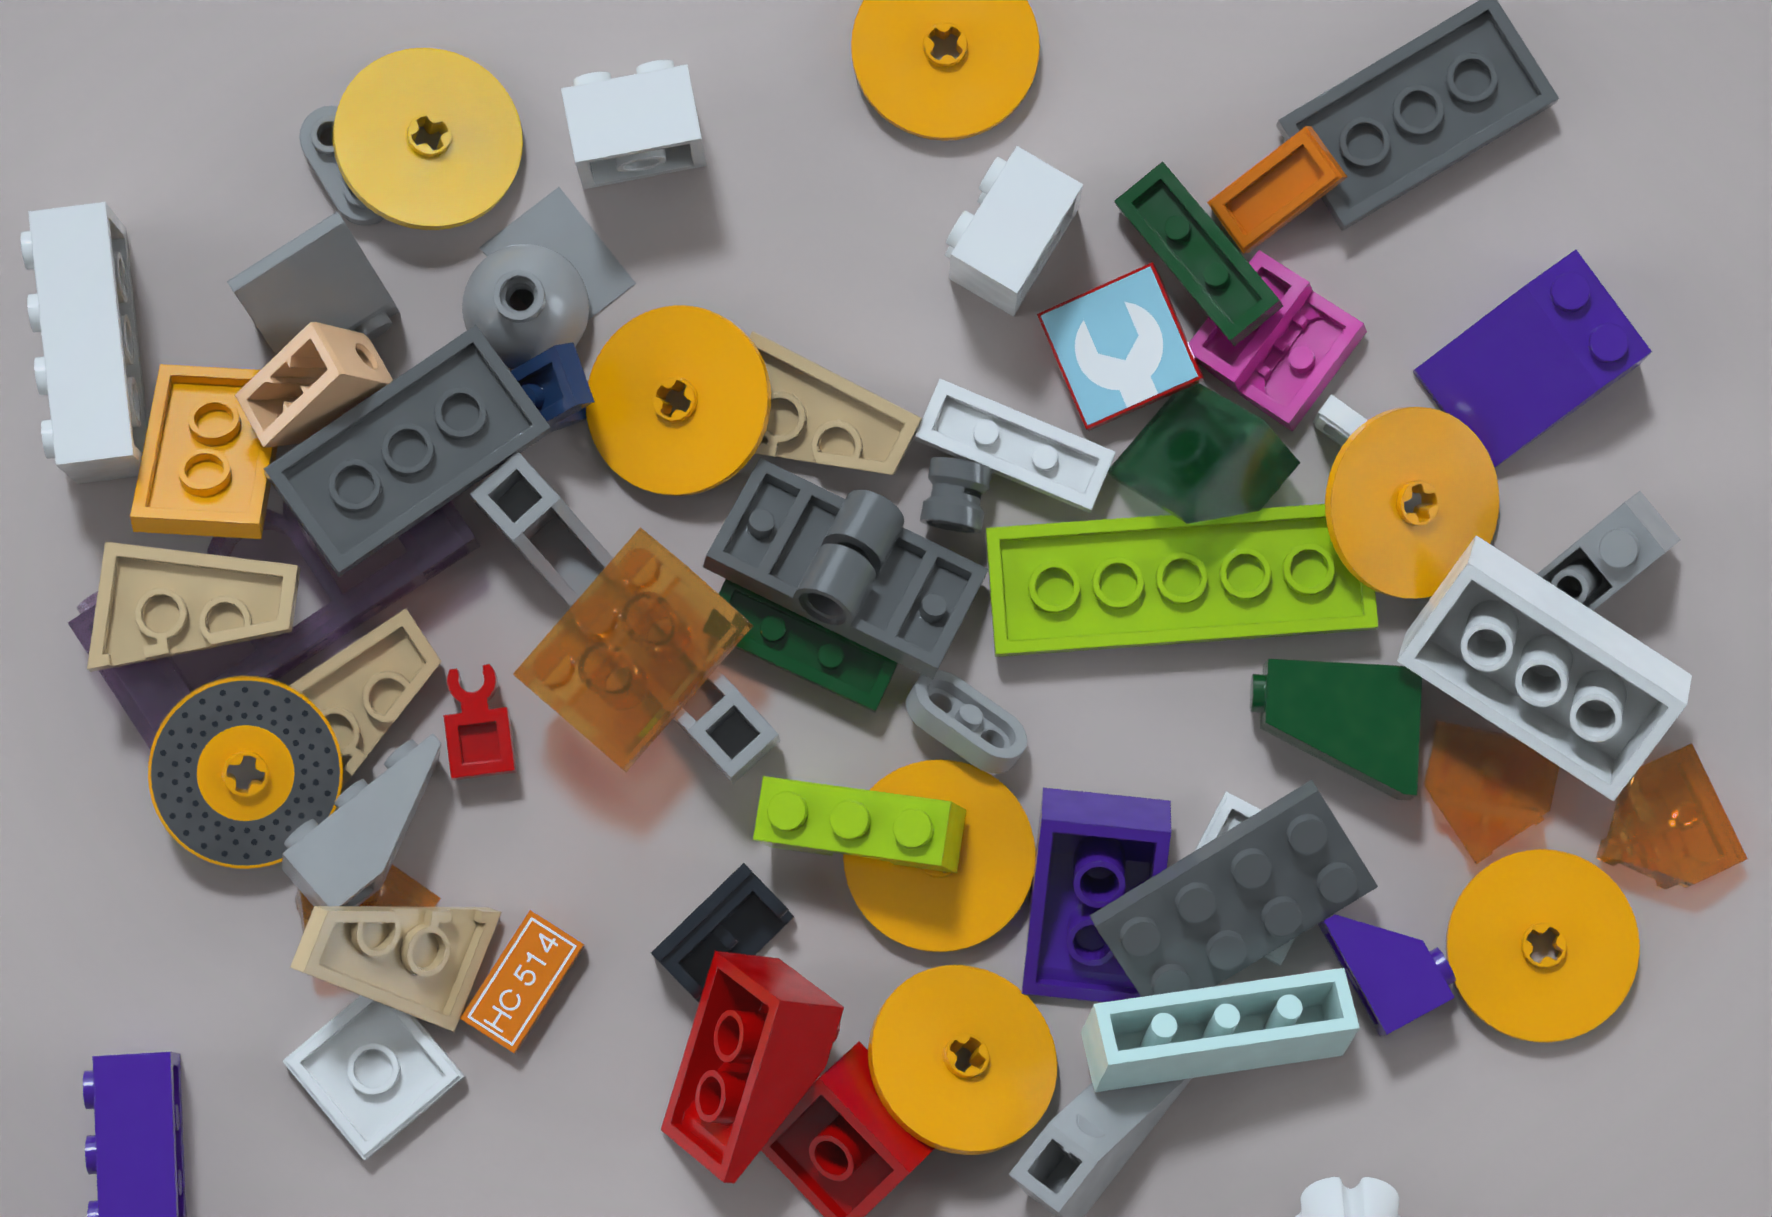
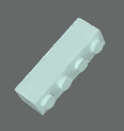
(1219, 1029)

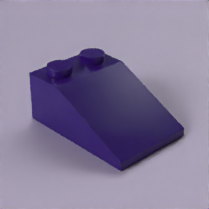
(1534, 358)
(1084, 859)

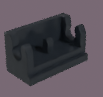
(733, 919)

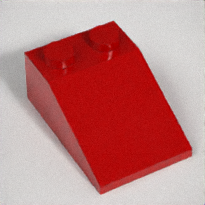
(748, 1059)

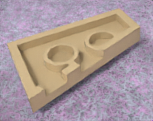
(828, 417)
(185, 602)
(370, 685)
(400, 955)

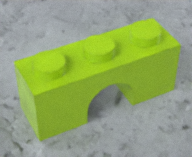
(860, 823)

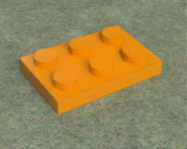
(201, 458)

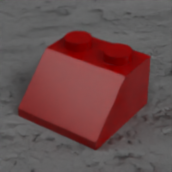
(843, 1142)

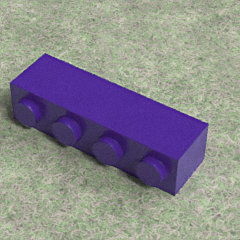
(136, 1135)

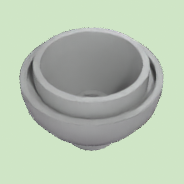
(555, 316)

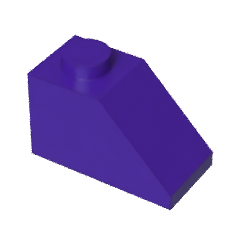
(1389, 971)

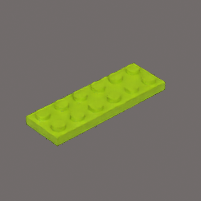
(1170, 582)

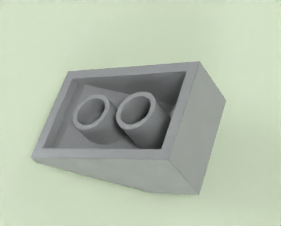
(315, 279)

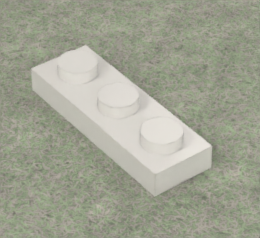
(1015, 445)

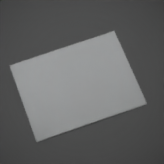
(561, 227)

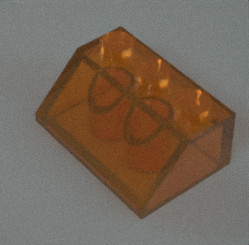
(633, 649)

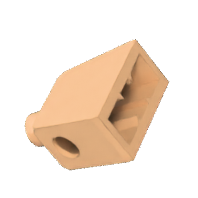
(311, 384)

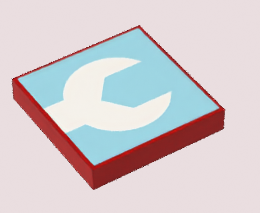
(1120, 346)

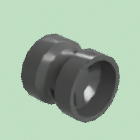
(956, 495)

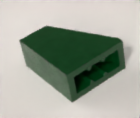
(1347, 716)

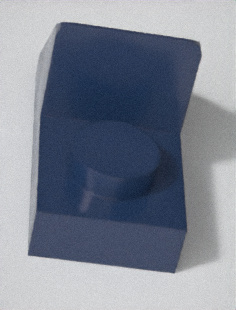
(556, 385)

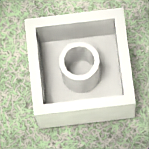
(633, 124)
(1014, 229)

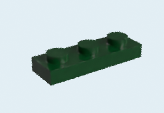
(1198, 253)
(810, 649)

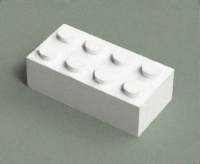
(87, 341)
(1545, 668)

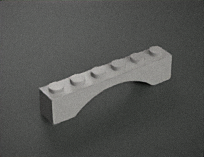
(570, 560)

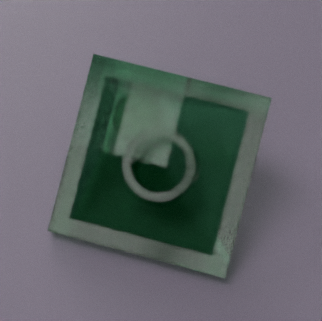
(1205, 458)

